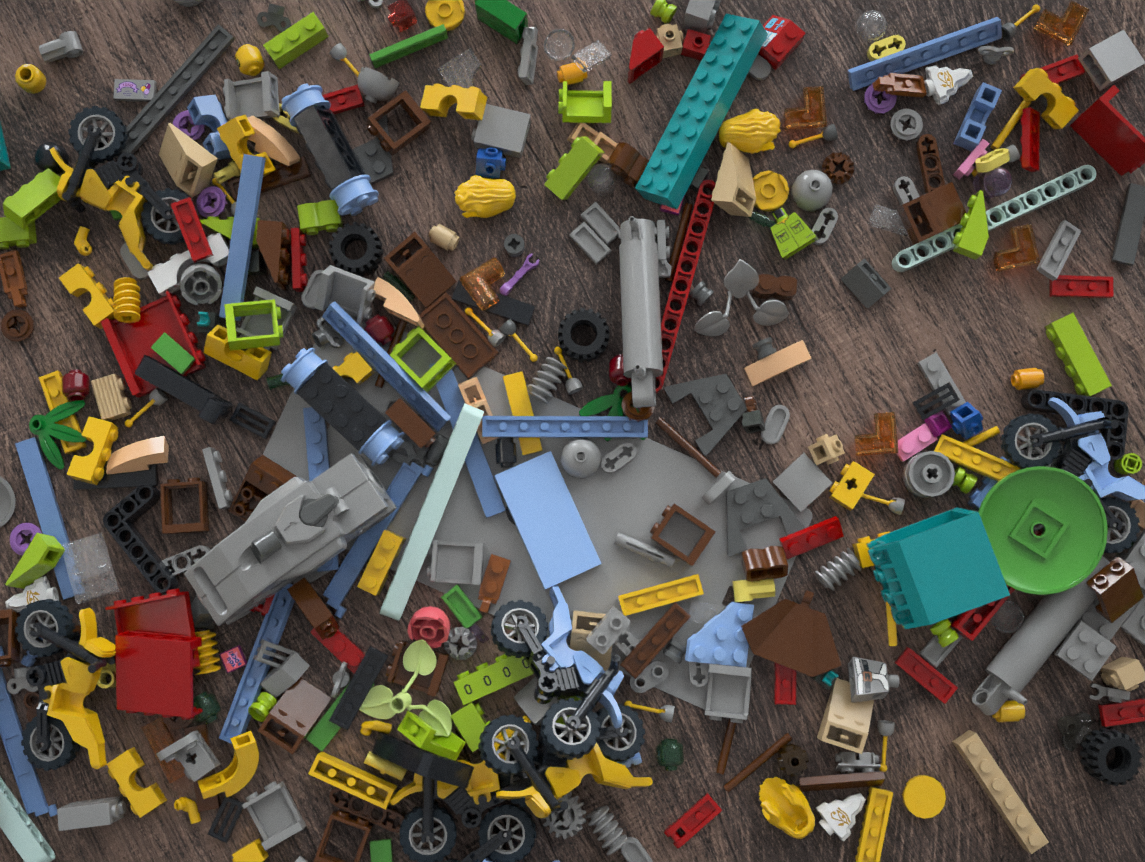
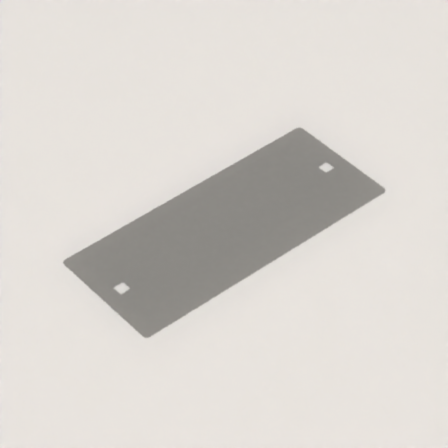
(607, 503)

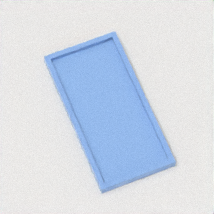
(547, 520)

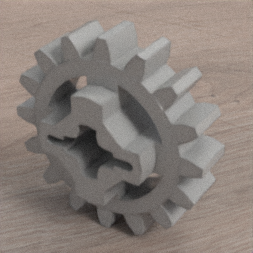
(572, 818)

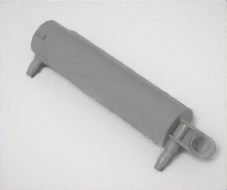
(640, 308)
(1033, 645)

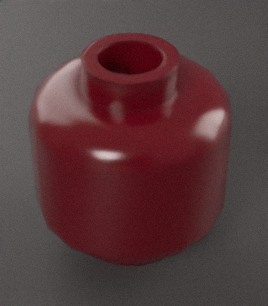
(379, 329)
(616, 371)
(75, 385)

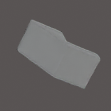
(285, 676)

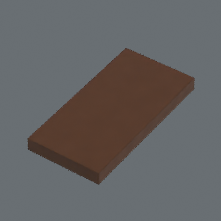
(457, 336)

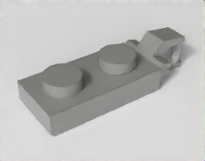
(528, 55)
(663, 250)

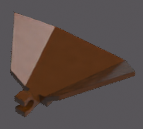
(794, 637)

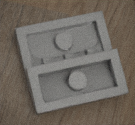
(802, 482)
(530, 706)

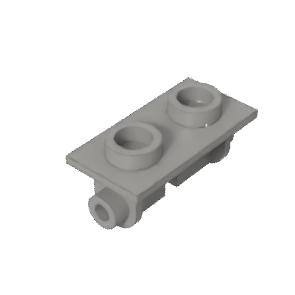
(848, 764)

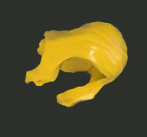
(750, 131)
(484, 197)
(786, 807)

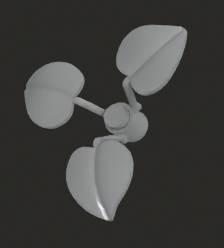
(739, 282)

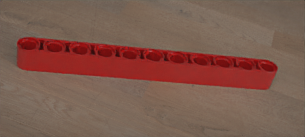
(686, 278)

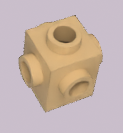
(671, 39)
(826, 449)

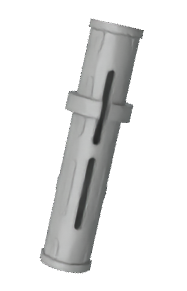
(622, 540)

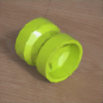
(663, 10)
(1123, 464)
(964, 480)
(944, 632)
(260, 709)

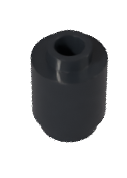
(505, 452)

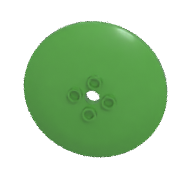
(1071, 536)

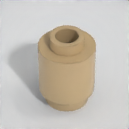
(444, 237)

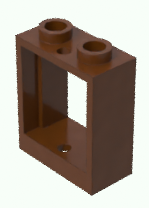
(413, 110)
(411, 423)
(166, 506)
(700, 545)
(313, 609)
(9, 617)
(343, 816)

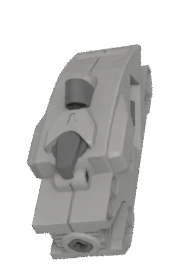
(289, 537)

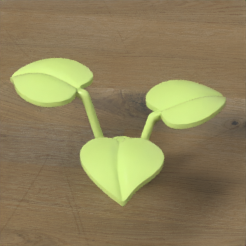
(382, 705)

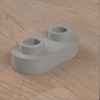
(649, 676)
(185, 743)

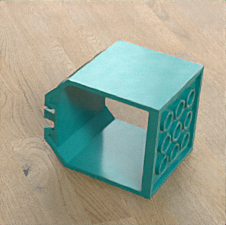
(937, 568)

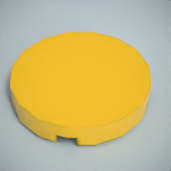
(445, 12)
(770, 190)
(924, 796)

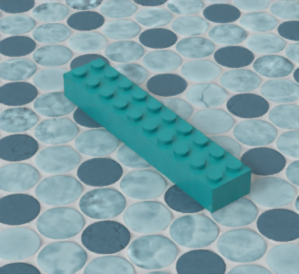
(701, 110)

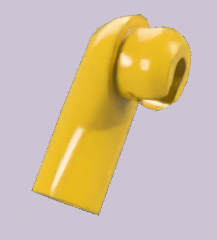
(81, 242)
(368, 726)
(188, 806)

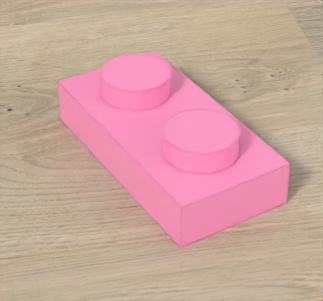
(967, 166)
(915, 442)

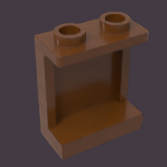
(1116, 589)
(426, 683)

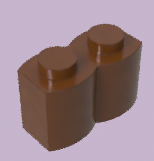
(627, 163)
(780, 288)
(764, 563)

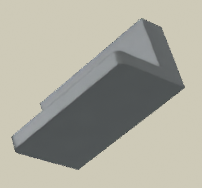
(866, 283)

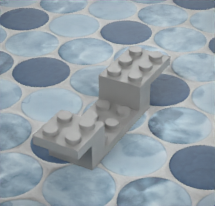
(1089, 642)

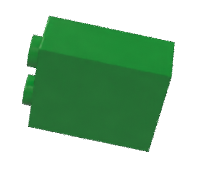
(502, 17)

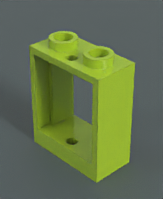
(247, 309)
(436, 372)

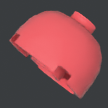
(429, 625)

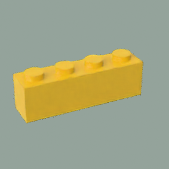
(352, 780)

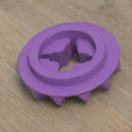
(872, 103)
(181, 122)
(204, 200)
(17, 537)

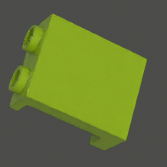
(586, 105)
(424, 737)

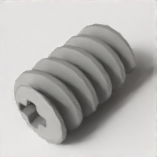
(546, 379)
(838, 570)
(607, 828)

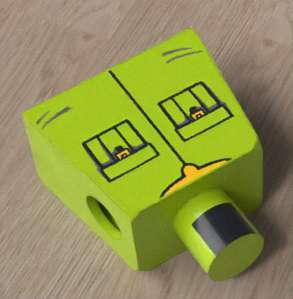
(791, 233)

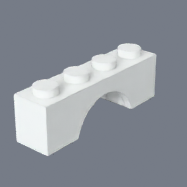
(168, 275)

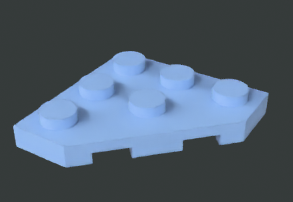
(722, 638)

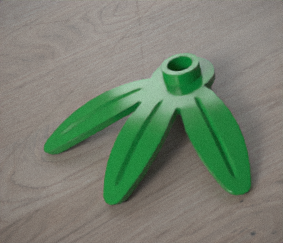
(606, 401)
(48, 428)

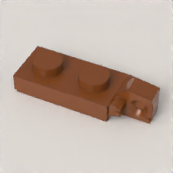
(901, 85)
(13, 278)
(493, 581)

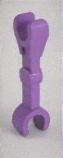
(527, 266)

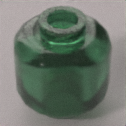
(209, 705)
(670, 754)

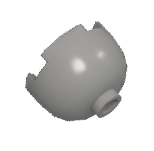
(376, 85)
(812, 190)
(200, 284)
(571, 459)

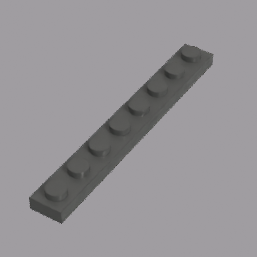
(177, 88)

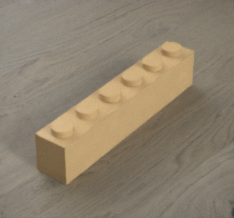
(1000, 791)

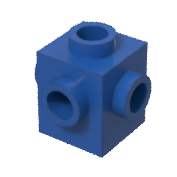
(490, 163)
(966, 420)

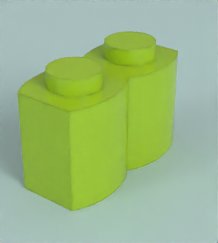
(319, 216)

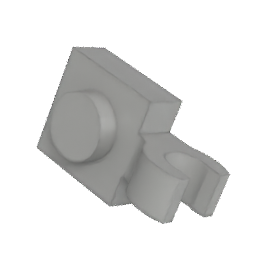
(1115, 695)

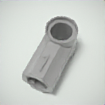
(66, 46)

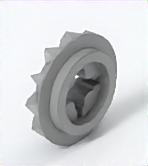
(915, 123)
(467, 639)

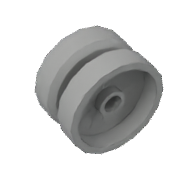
(940, 471)

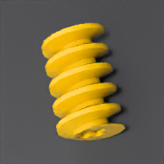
(126, 300)
(206, 653)

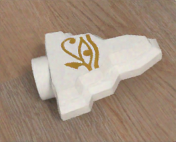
(944, 82)
(35, 592)
(840, 815)

